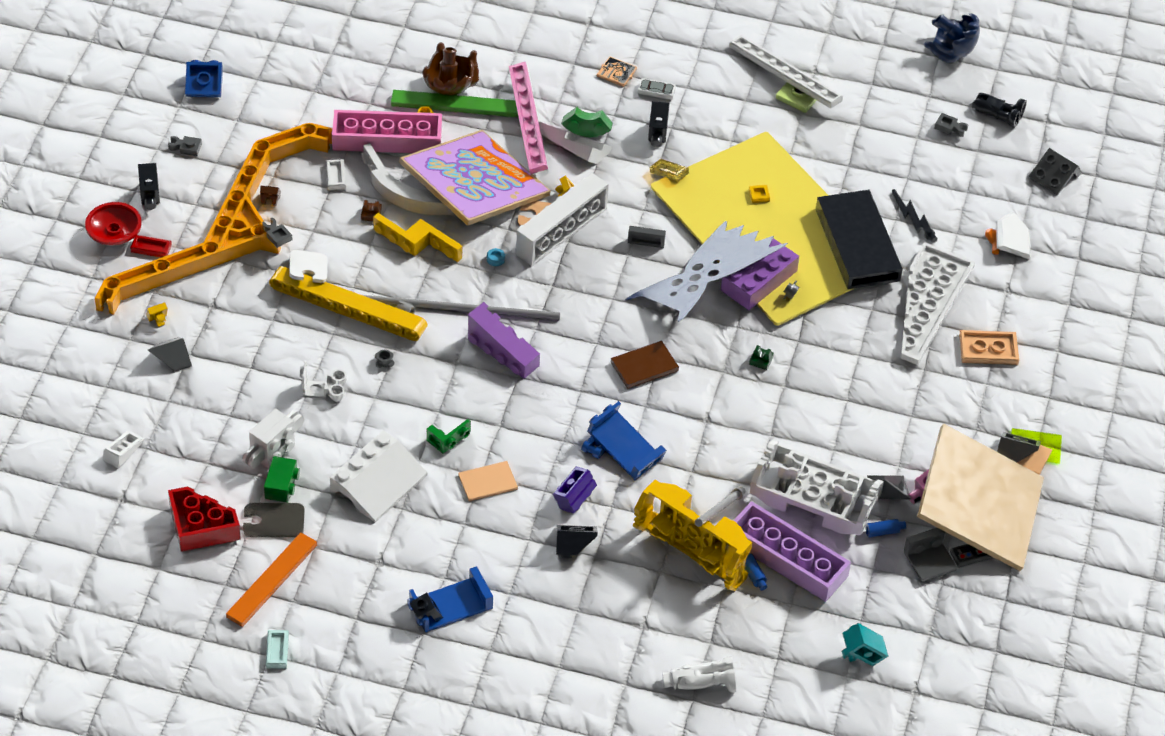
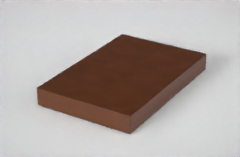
(644, 364)

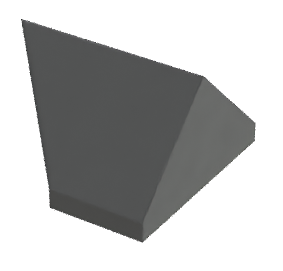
(172, 353)
(893, 487)

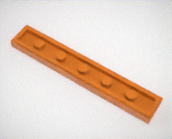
(271, 579)

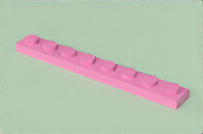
(528, 118)

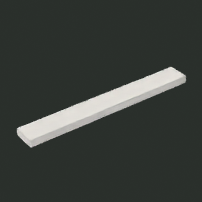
(786, 71)

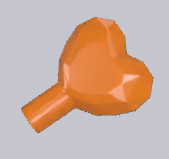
(991, 237)

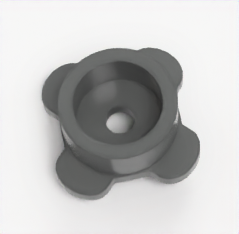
(791, 290)
(384, 359)

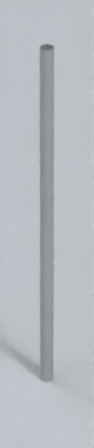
(468, 307)

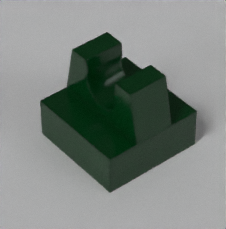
(761, 358)

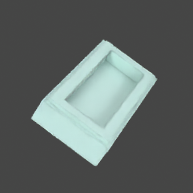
(277, 649)

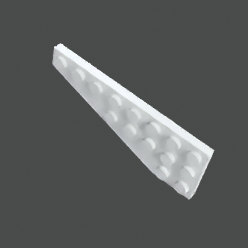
(932, 288)

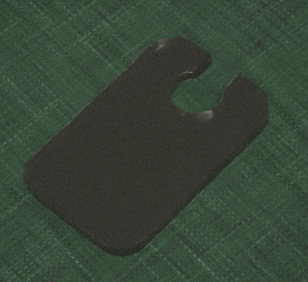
(276, 521)

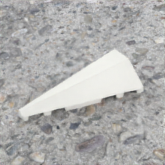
(583, 147)

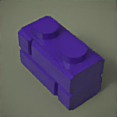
(574, 489)

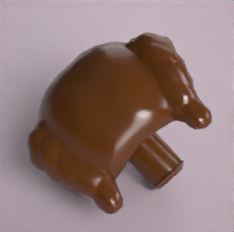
(451, 73)

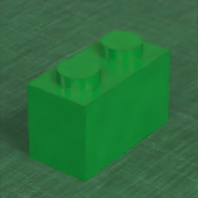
(281, 479)

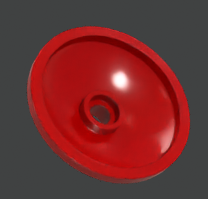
(113, 223)

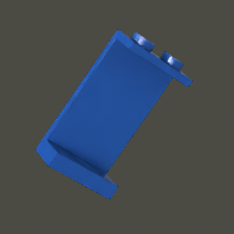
(624, 442)
(457, 601)

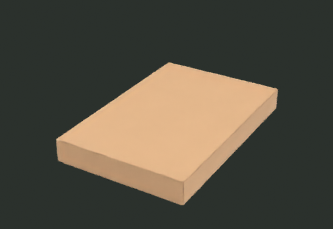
(989, 347)

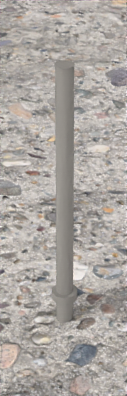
(736, 494)

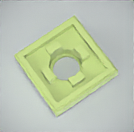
(799, 101)

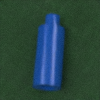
(884, 527)
(755, 572)

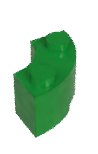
(586, 123)

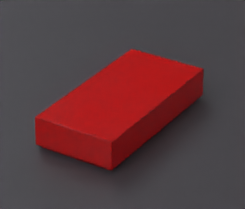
(151, 246)

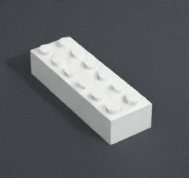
(561, 219)

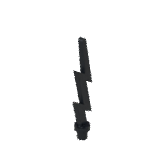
(918, 224)

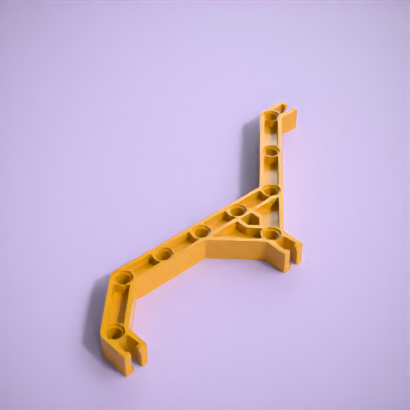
(235, 229)

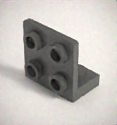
(1054, 171)
(928, 554)

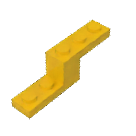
(417, 237)

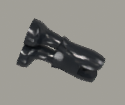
(999, 108)

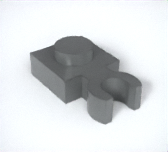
(950, 124)
(187, 146)
(277, 234)

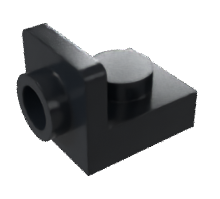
(425, 606)

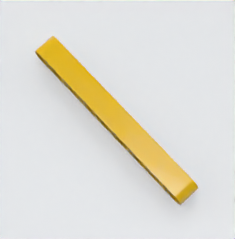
(350, 304)

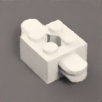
(272, 438)

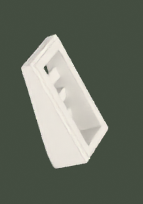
(121, 449)

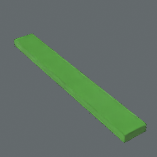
(455, 103)

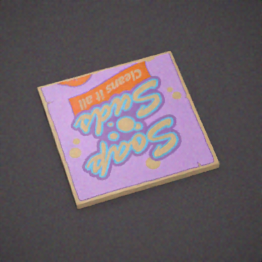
(474, 177)

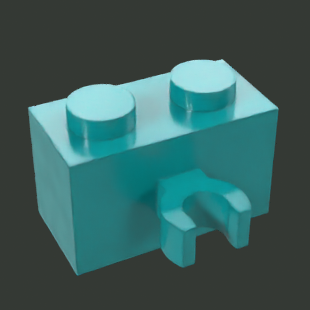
(864, 645)

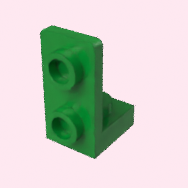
(443, 442)

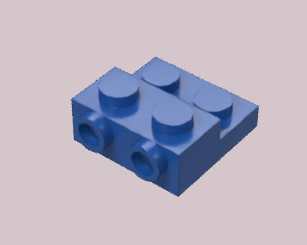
(204, 79)

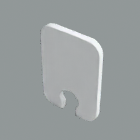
(310, 263)

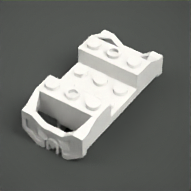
(815, 488)

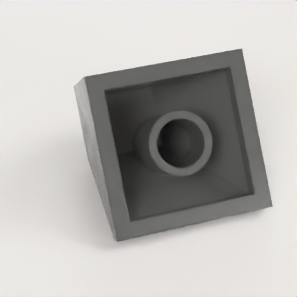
(1016, 446)

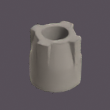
(406, 307)

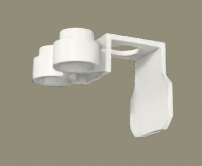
(332, 385)

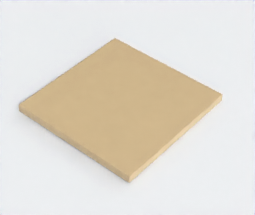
(981, 497)

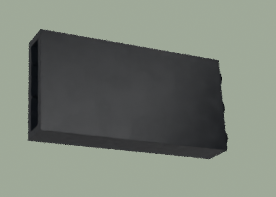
(858, 239)

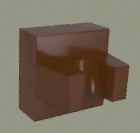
(270, 192)
(369, 210)

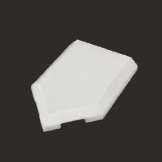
(1013, 236)

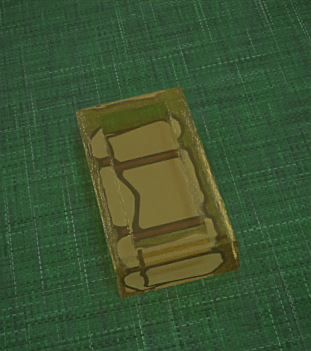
(669, 170)

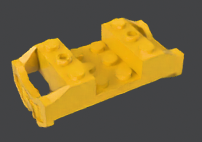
(716, 548)

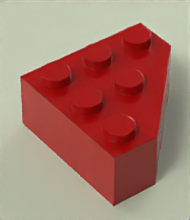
(201, 520)

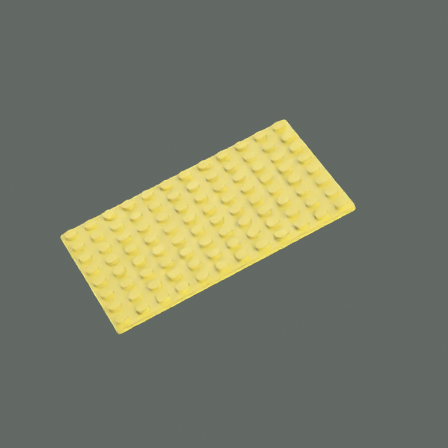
(719, 192)

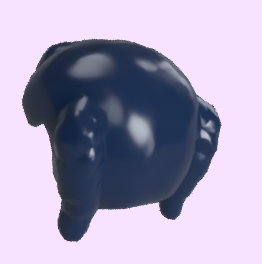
(954, 37)

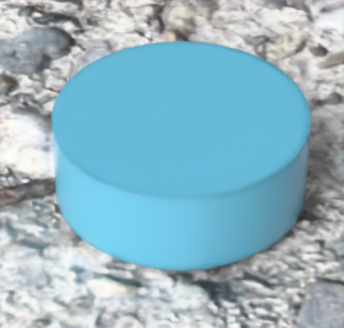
(495, 257)

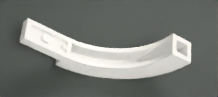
(398, 193)

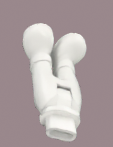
(702, 675)

